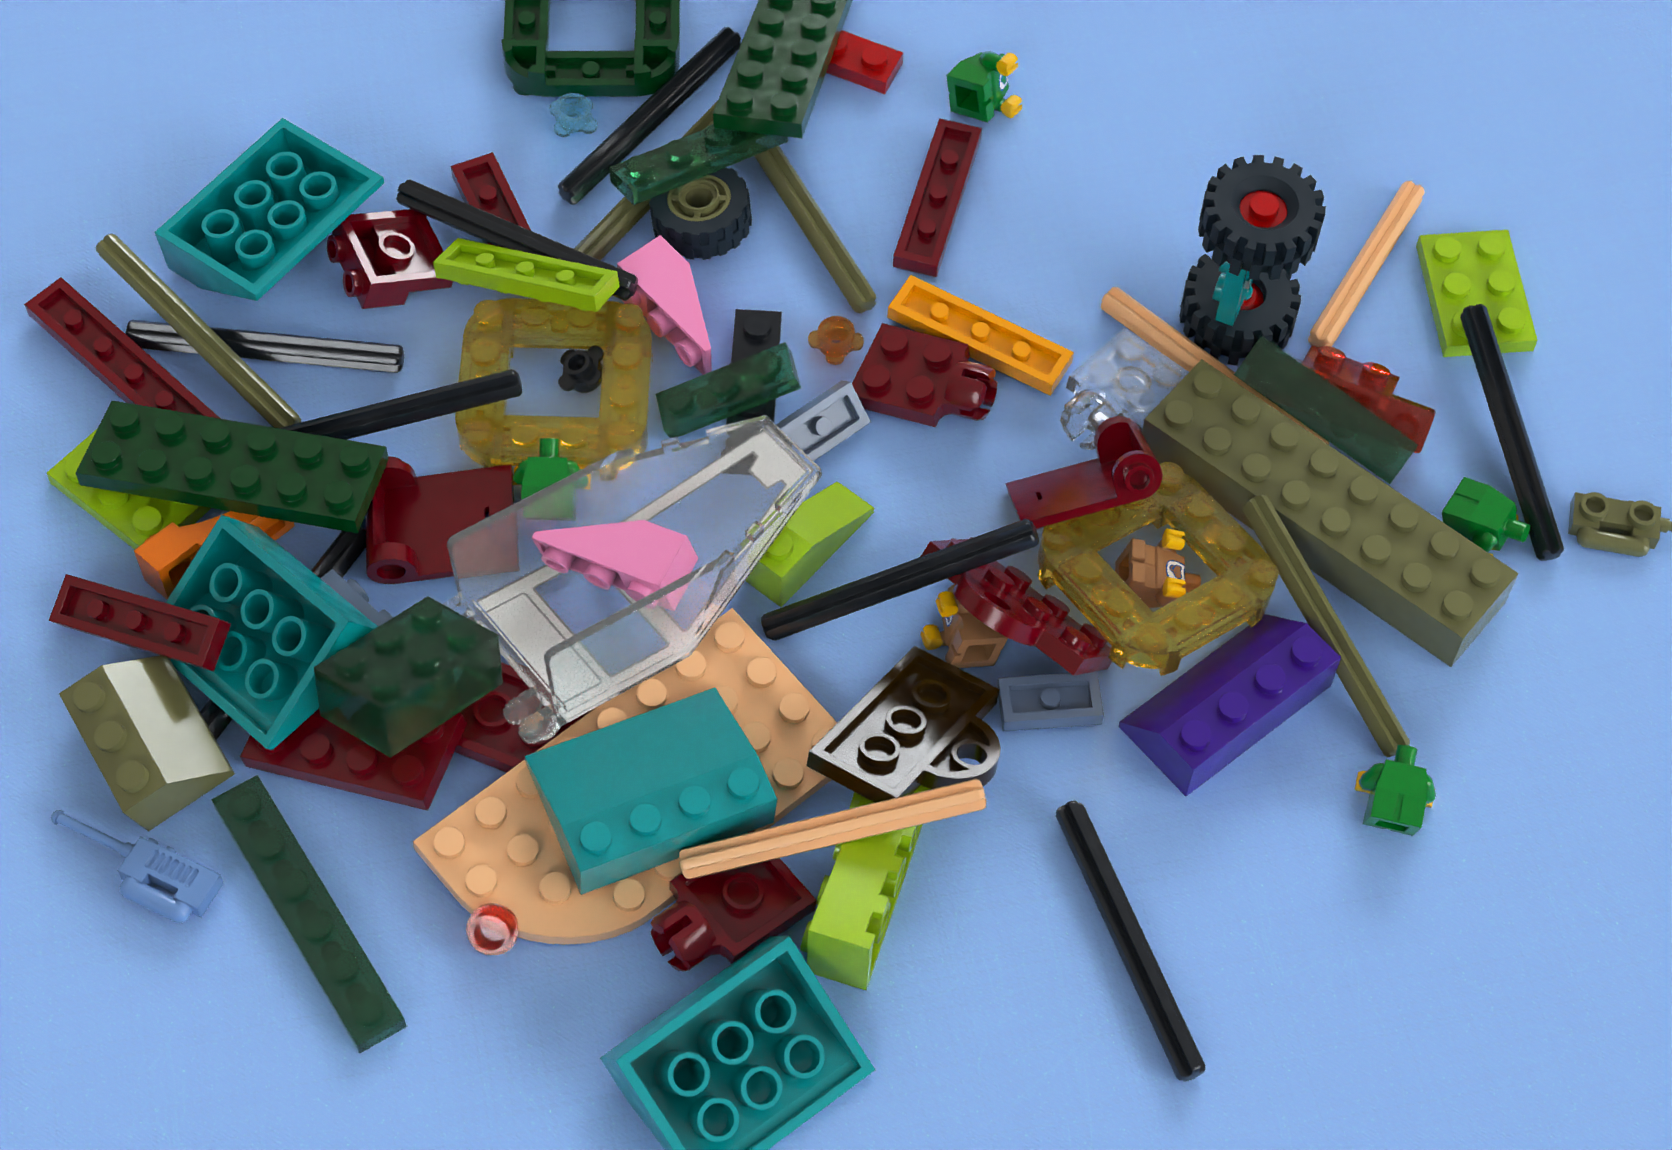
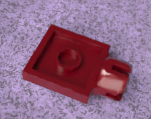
(923, 378)
(729, 912)

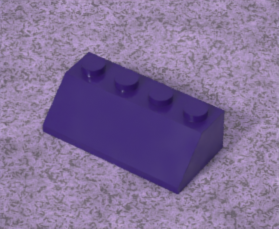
(1232, 700)

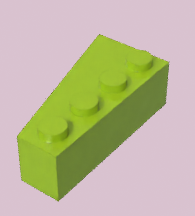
(858, 903)

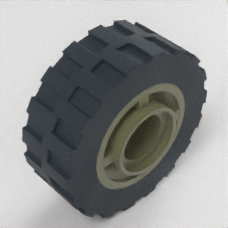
(704, 215)

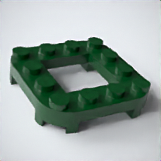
(590, 73)

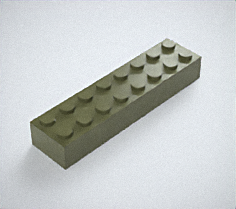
(1338, 514)

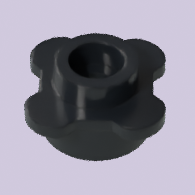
(581, 369)

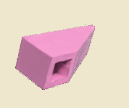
(670, 300)
(623, 555)

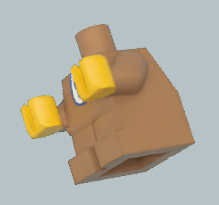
(1157, 571)
(968, 638)

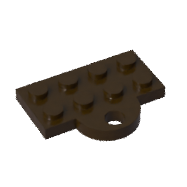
(912, 732)

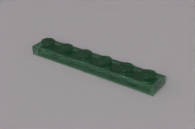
(309, 914)

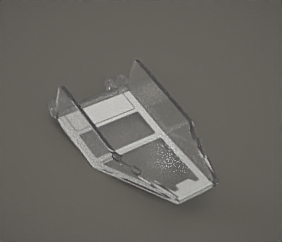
(594, 643)

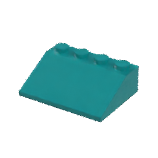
(264, 213)
(278, 632)
(651, 788)
(740, 1056)

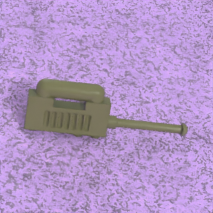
(1616, 524)

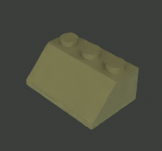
(146, 737)

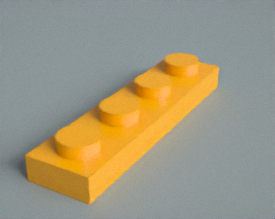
(989, 337)

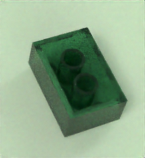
(408, 676)

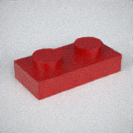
(865, 62)

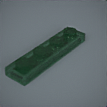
(686, 161)
(1326, 409)

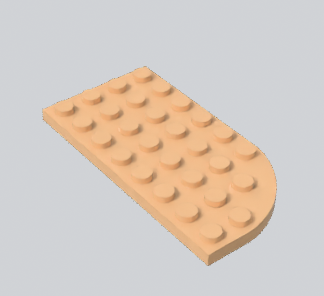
(505, 846)

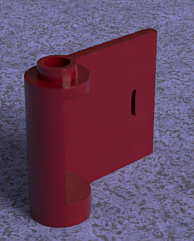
(1118, 476)
(418, 515)

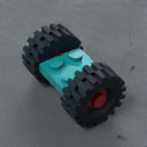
(1260, 229)

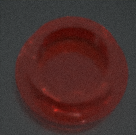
(492, 929)

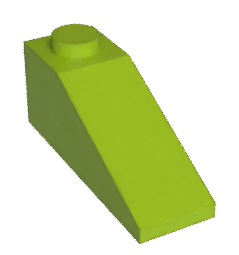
(808, 541)

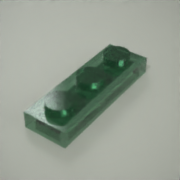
(728, 391)

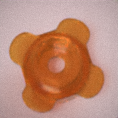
(836, 329)

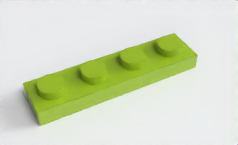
(527, 274)

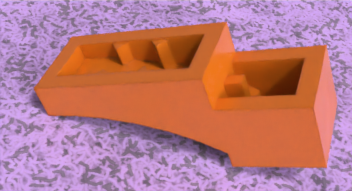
(170, 551)

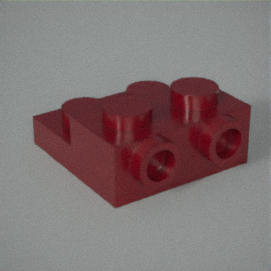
(386, 256)

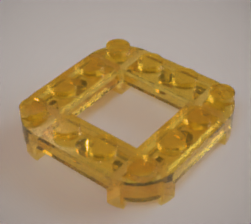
(489, 345)
(1165, 636)

